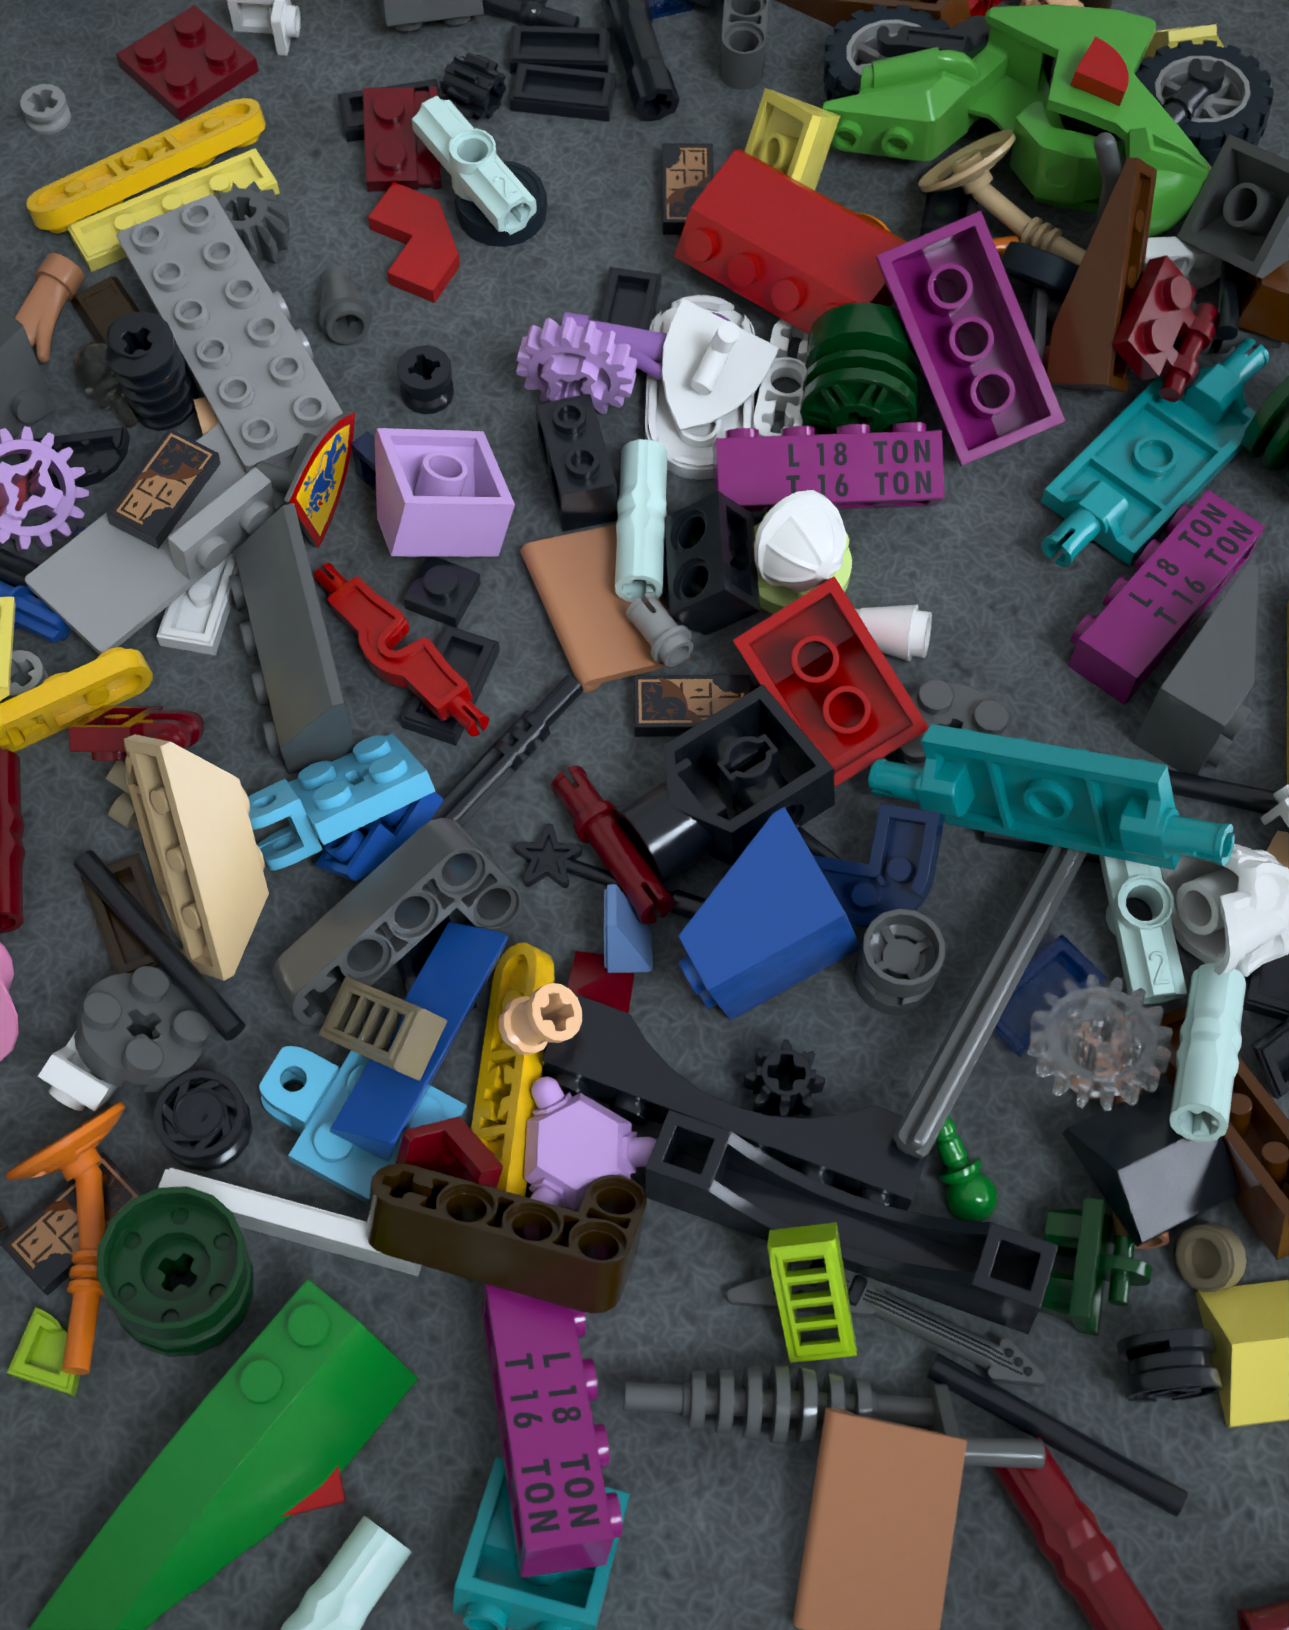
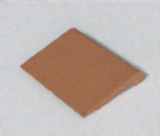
(579, 595)
(879, 1526)

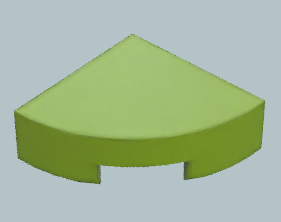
(42, 1354)

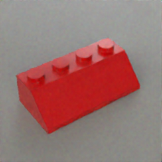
(783, 243)

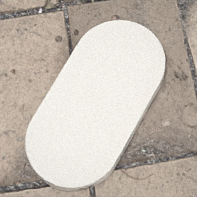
(694, 444)

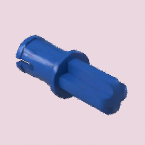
(34, 614)

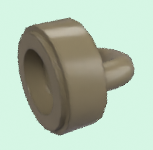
(1210, 1257)

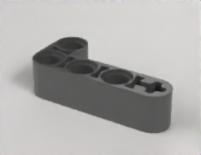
(392, 913)

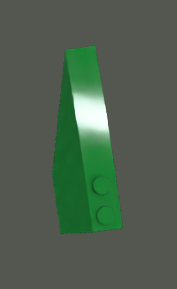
(243, 1459)

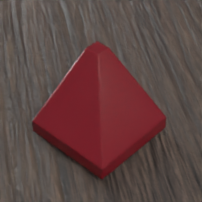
(593, 982)

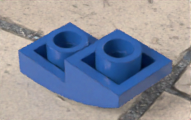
(367, 847)

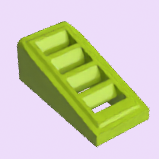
(808, 1244)

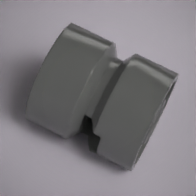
(899, 961)

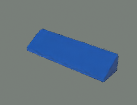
(447, 986)

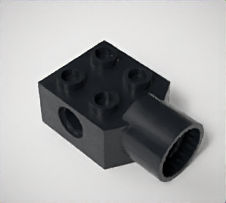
(726, 785)

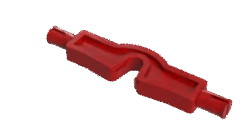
(412, 667)

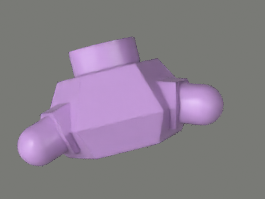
(576, 1143)

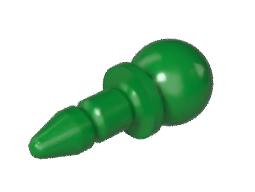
(969, 1192)

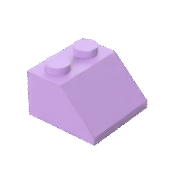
(440, 493)

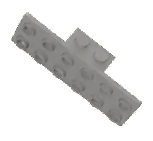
(231, 330)
(114, 583)

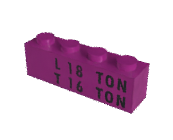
(847, 467)
(1164, 596)
(549, 1434)

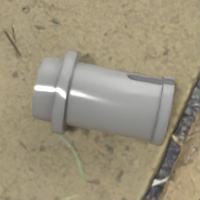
(667, 639)

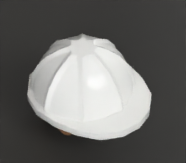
(800, 542)

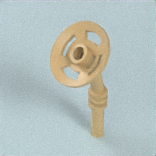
(972, 173)

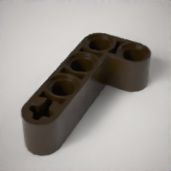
(510, 1238)

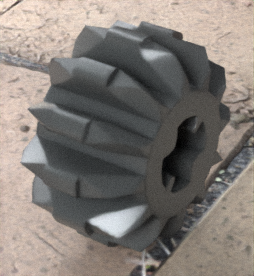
(257, 220)

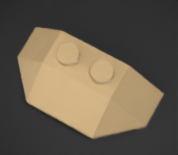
(198, 850)

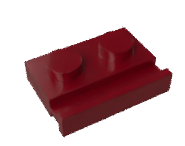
(391, 145)

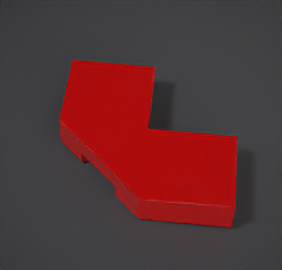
(430, 251)

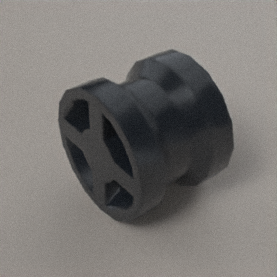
(417, 391)

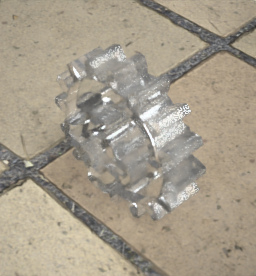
(1099, 1041)

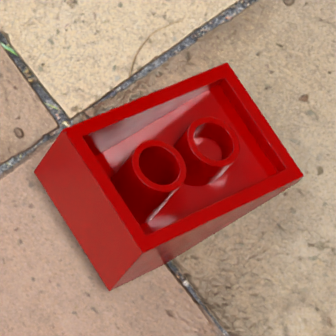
(832, 680)

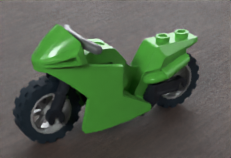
(1017, 71)

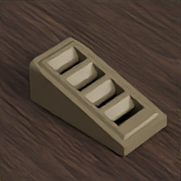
(413, 1042)

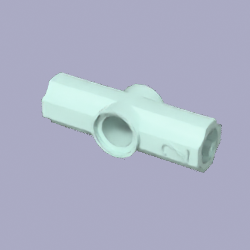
(474, 165)
(1145, 947)

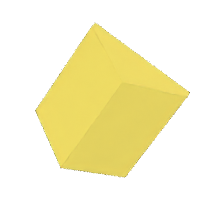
(792, 136)
(1251, 1350)

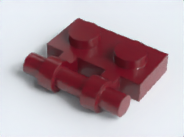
(1155, 319)
(107, 728)

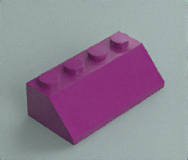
(970, 338)

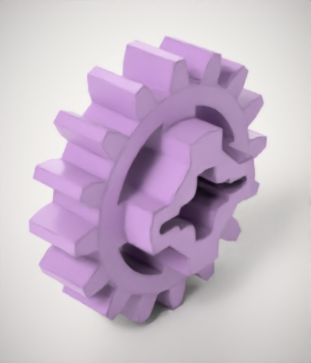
(575, 363)
(45, 498)

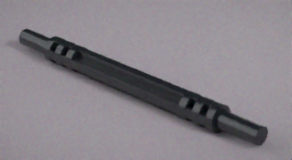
(495, 765)

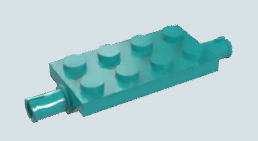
(1152, 461)
(1053, 797)

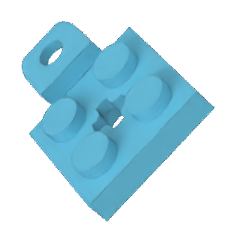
(337, 798)
(316, 1107)

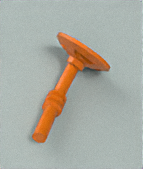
(78, 1159)

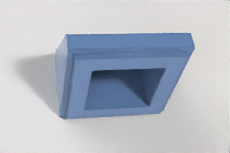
(625, 936)

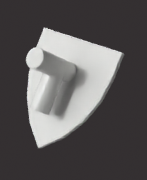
(710, 366)

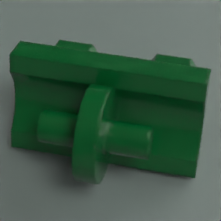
(1088, 1237)

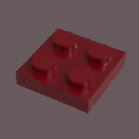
(187, 62)

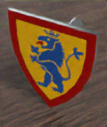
(316, 475)

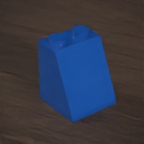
(765, 924)

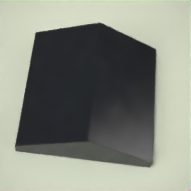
(1148, 1169)

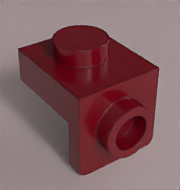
(451, 1150)

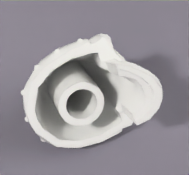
(1231, 911)

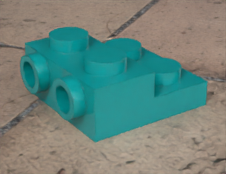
(490, 1581)

